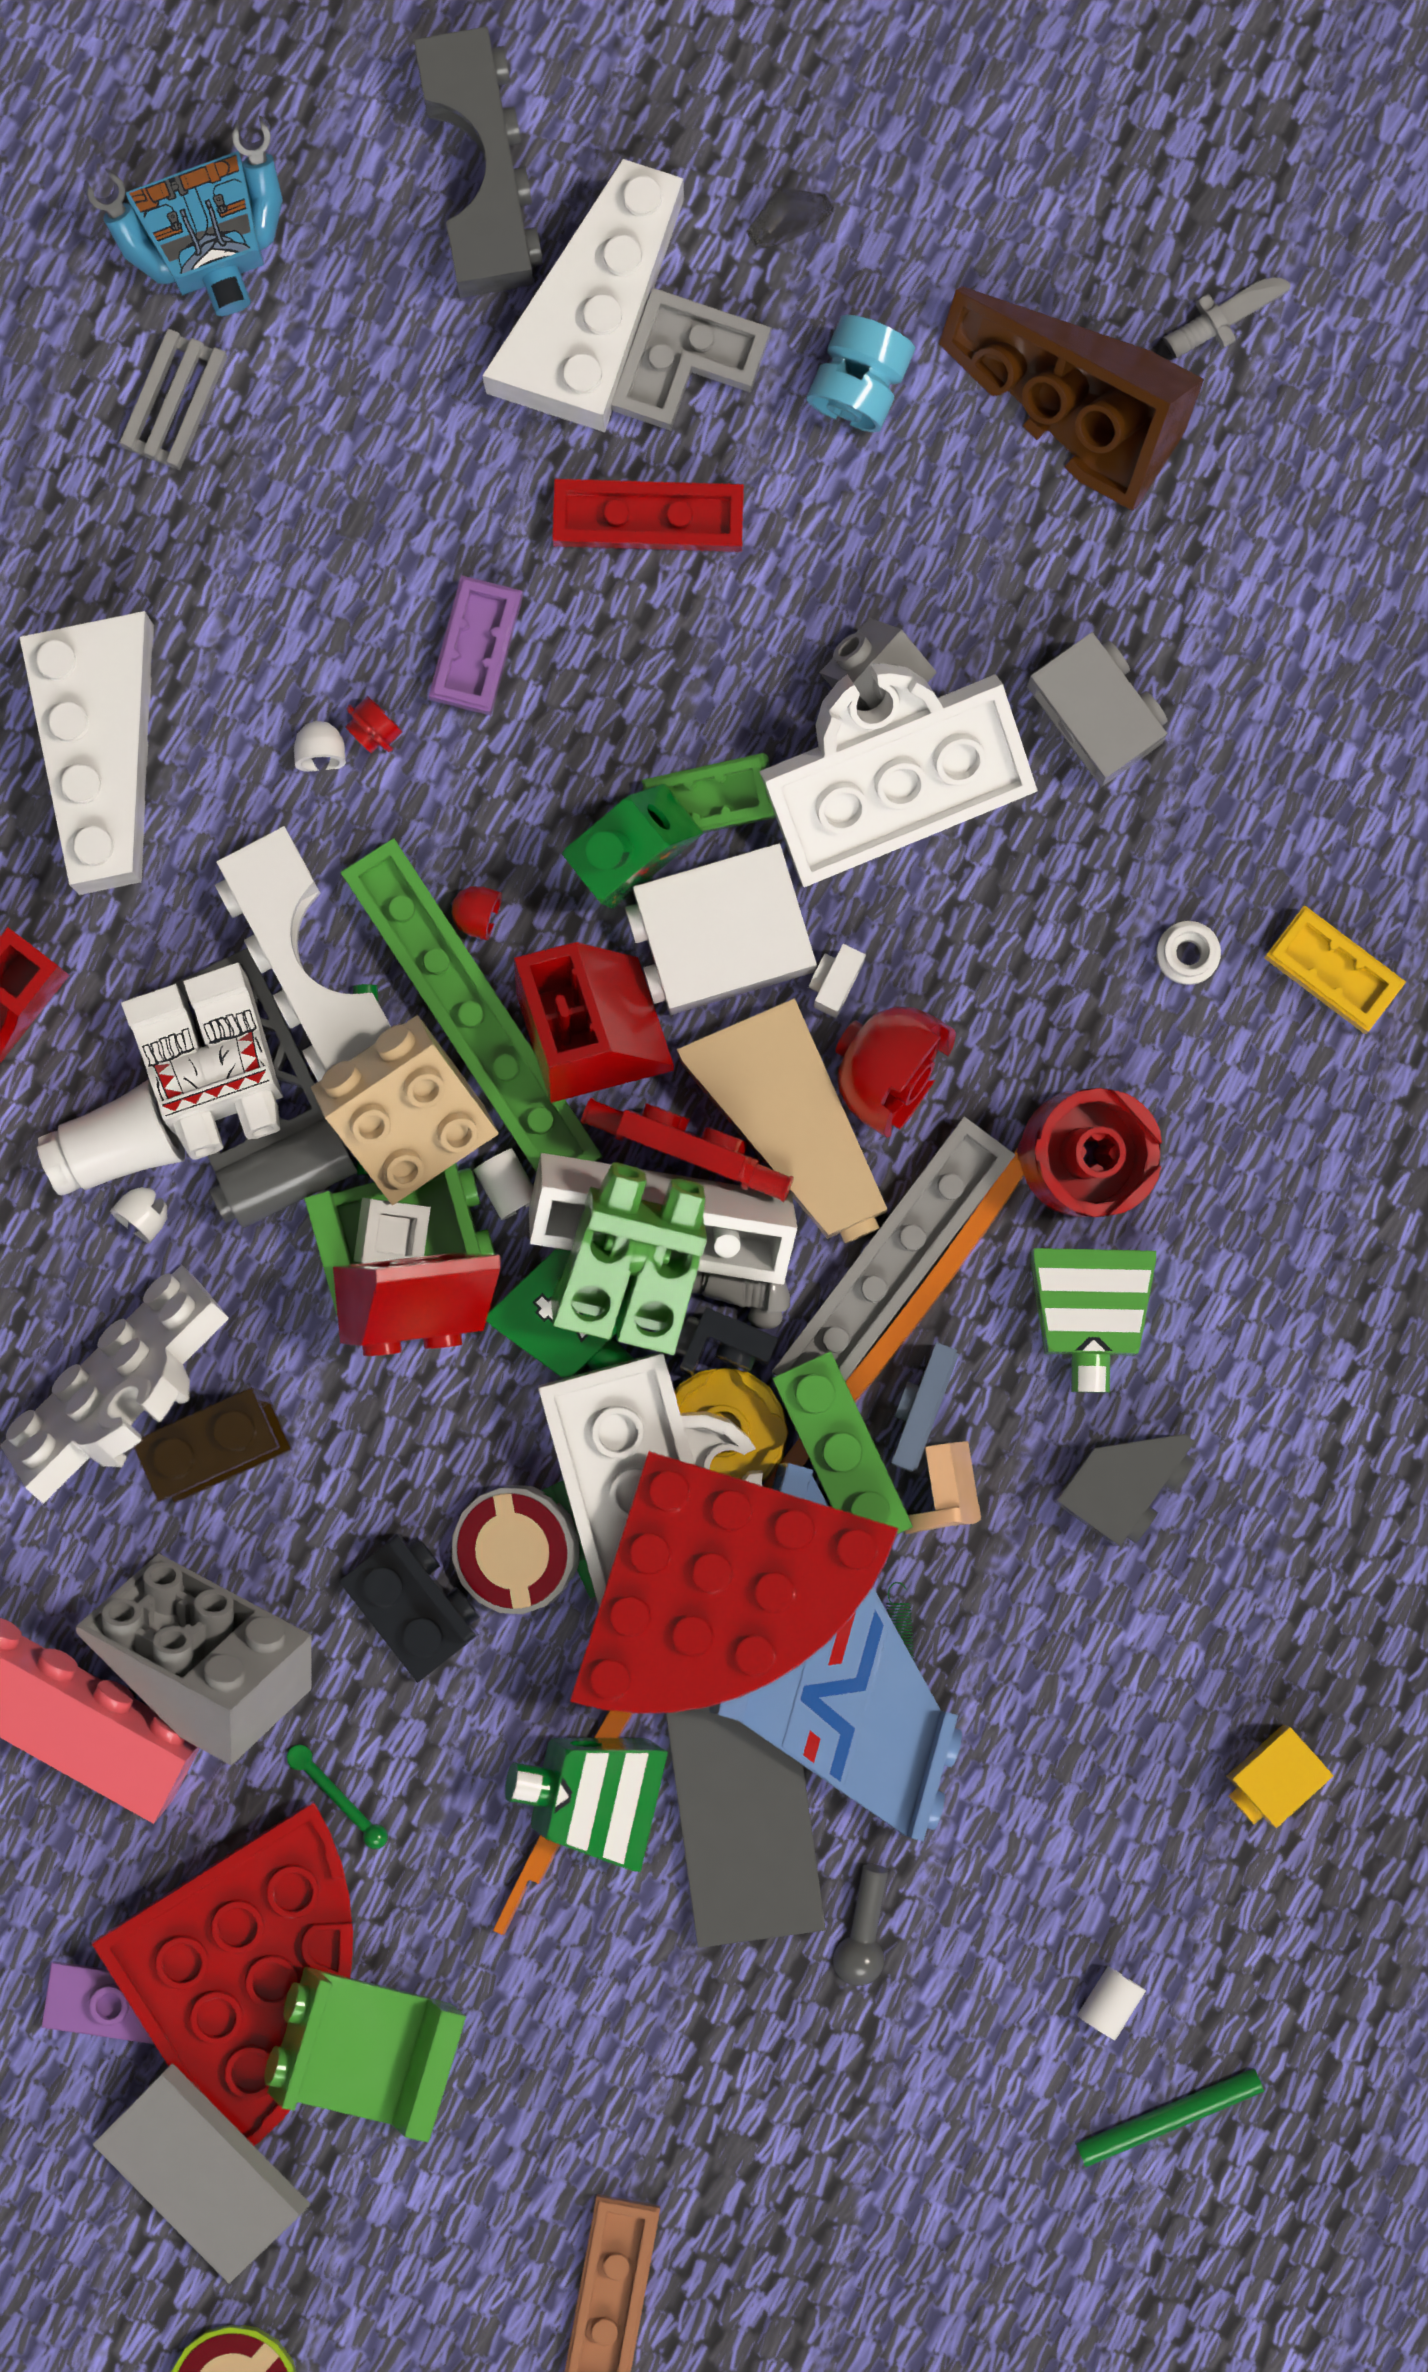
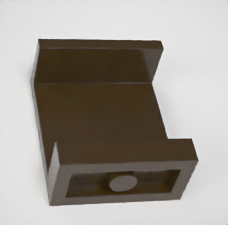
(212, 1445)

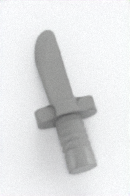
(1216, 319)

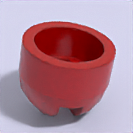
(473, 910)

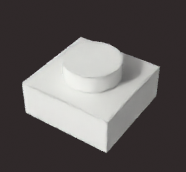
(835, 979)
(390, 1231)

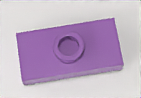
(476, 645)
(89, 2003)

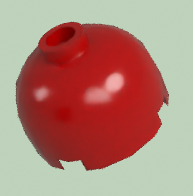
(890, 1064)

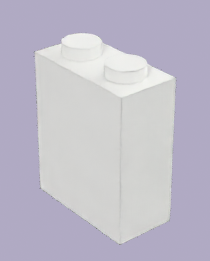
(721, 930)

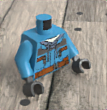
(201, 222)

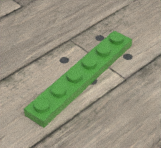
(465, 1005)

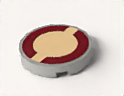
(515, 1549)

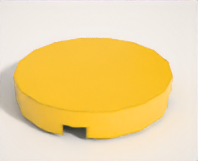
(750, 1407)

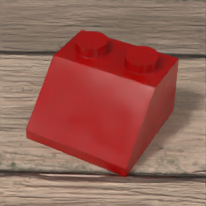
(414, 1299)

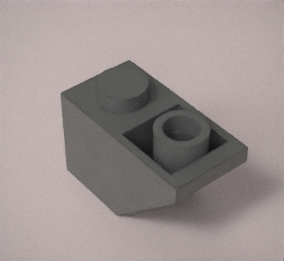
(1120, 1481)

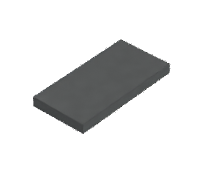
(743, 1832)

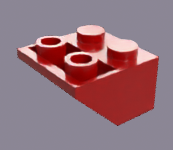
(589, 1019)

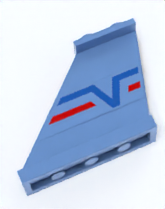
(859, 1711)

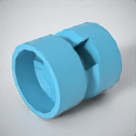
(867, 352)

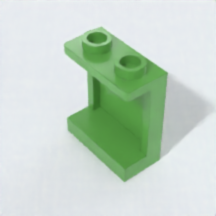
(449, 1226)

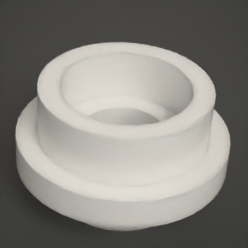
(1188, 932)

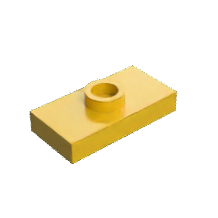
(1335, 969)

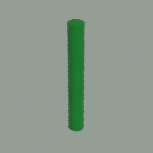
(1169, 2117)

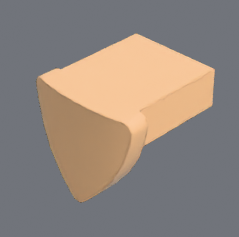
(951, 1488)

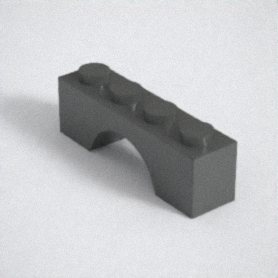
(462, 88)

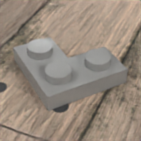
(680, 340)

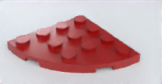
(721, 1590)
(223, 1950)

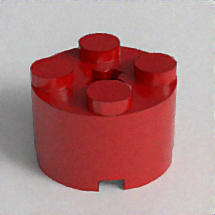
(1126, 1153)

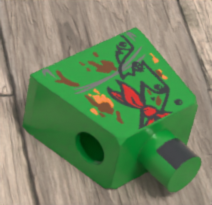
(629, 845)

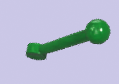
(301, 1758)

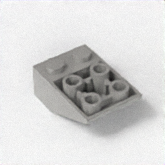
(201, 1656)

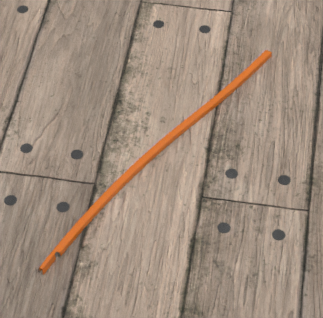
(857, 1384)

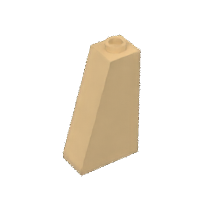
(784, 1104)

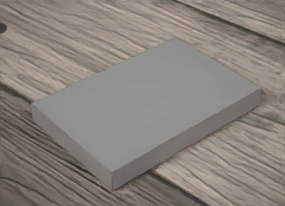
(201, 2174)

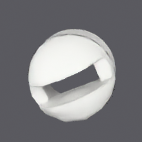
(318, 740)
(142, 1212)

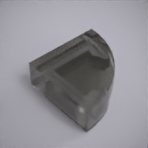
(788, 217)

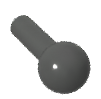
(859, 1957)

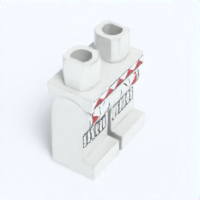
(211, 1081)

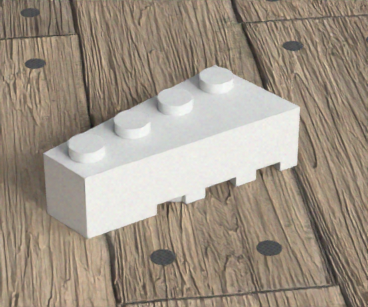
(587, 311)
(93, 731)

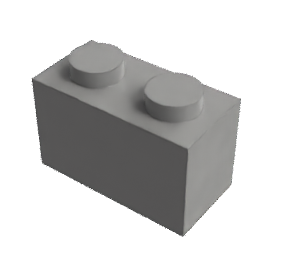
(1099, 708)

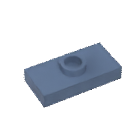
(920, 1406)

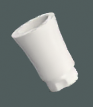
(109, 1143)

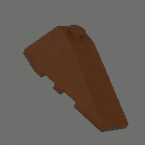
(1095, 394)

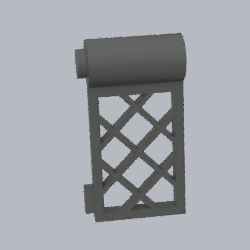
(286, 1165)

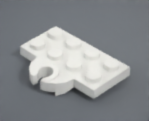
(895, 770)
(129, 1372)
(602, 1437)

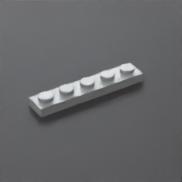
(902, 1250)

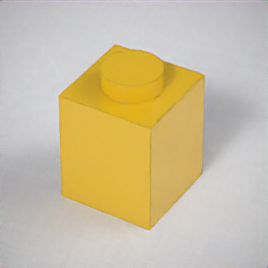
(1277, 1778)

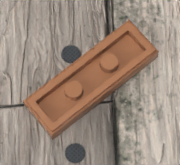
(612, 2285)

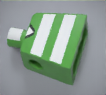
(1092, 1307)

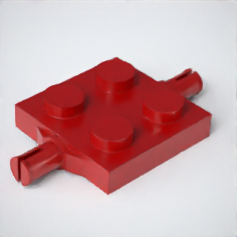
(712, 1151)

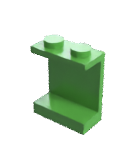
(365, 2051)

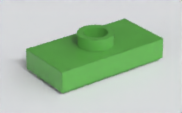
(720, 793)

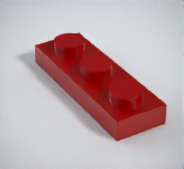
(648, 515)

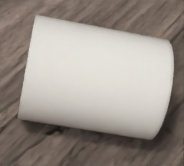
(505, 1183)
(1111, 2003)

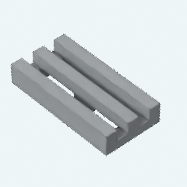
(193, 351)

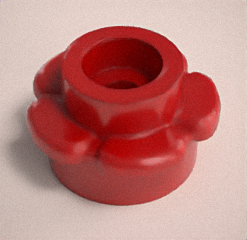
(372, 726)

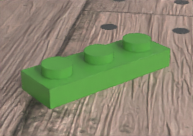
(839, 1442)

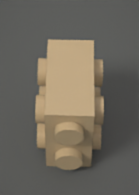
(404, 1109)

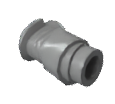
(764, 1298)

